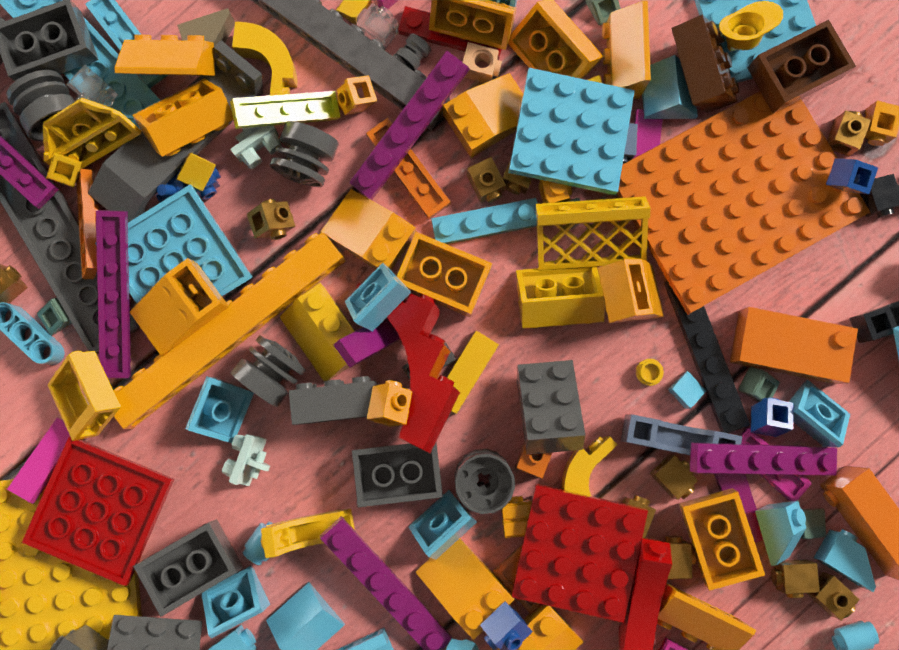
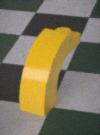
(262, 44)
(580, 465)
(299, 532)

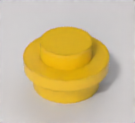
(649, 372)

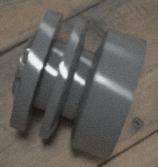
(38, 98)
(306, 150)
(268, 371)
(484, 497)

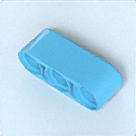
(39, 338)

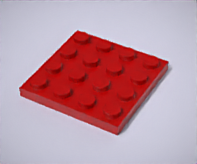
(98, 511)
(579, 553)

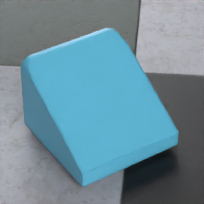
(687, 390)

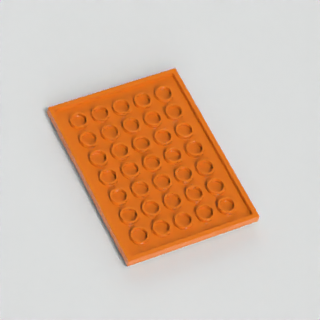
(737, 197)

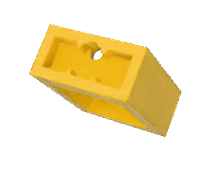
(79, 417)

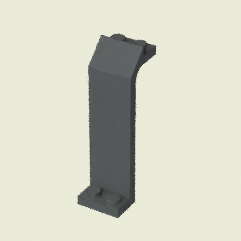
(136, 169)

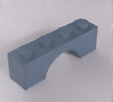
(670, 436)

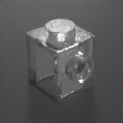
(378, 24)
(92, 87)

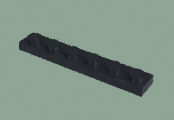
(710, 366)

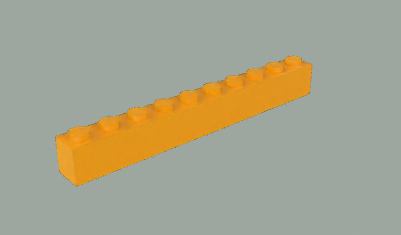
(225, 332)

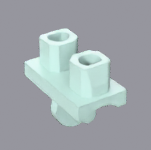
(252, 140)
(249, 460)

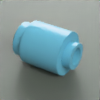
(253, 548)
(855, 636)

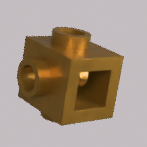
(271, 220)

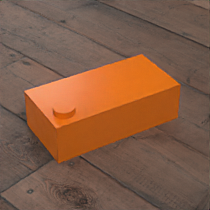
(794, 345)
(868, 512)

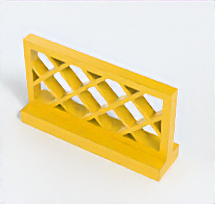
(591, 212)

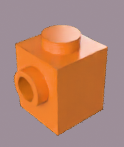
(533, 463)

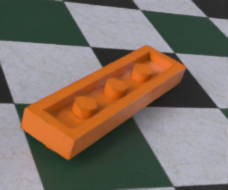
(414, 177)
(87, 224)

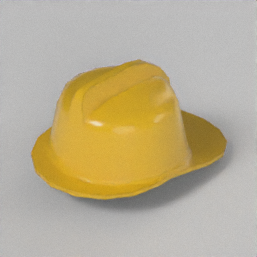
(748, 25)

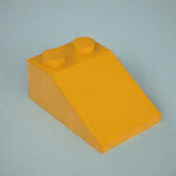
(485, 113)
(369, 231)
(464, 586)

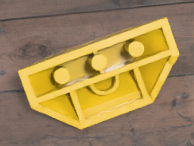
(86, 132)

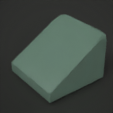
(602, 8)
(54, 316)
(758, 384)
(814, 524)

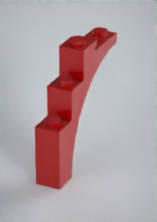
(426, 355)

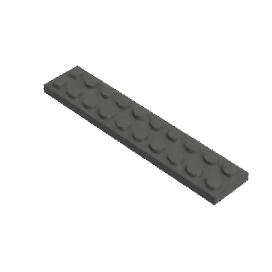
(52, 239)

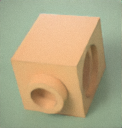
(480, 53)

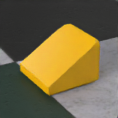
(351, 8)
(64, 169)
(196, 171)

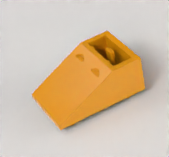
(630, 291)
(178, 306)

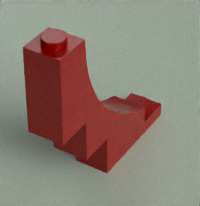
(646, 596)

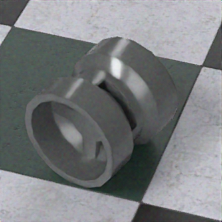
(414, 51)

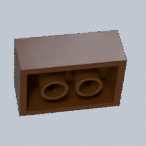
(705, 64)
(801, 66)

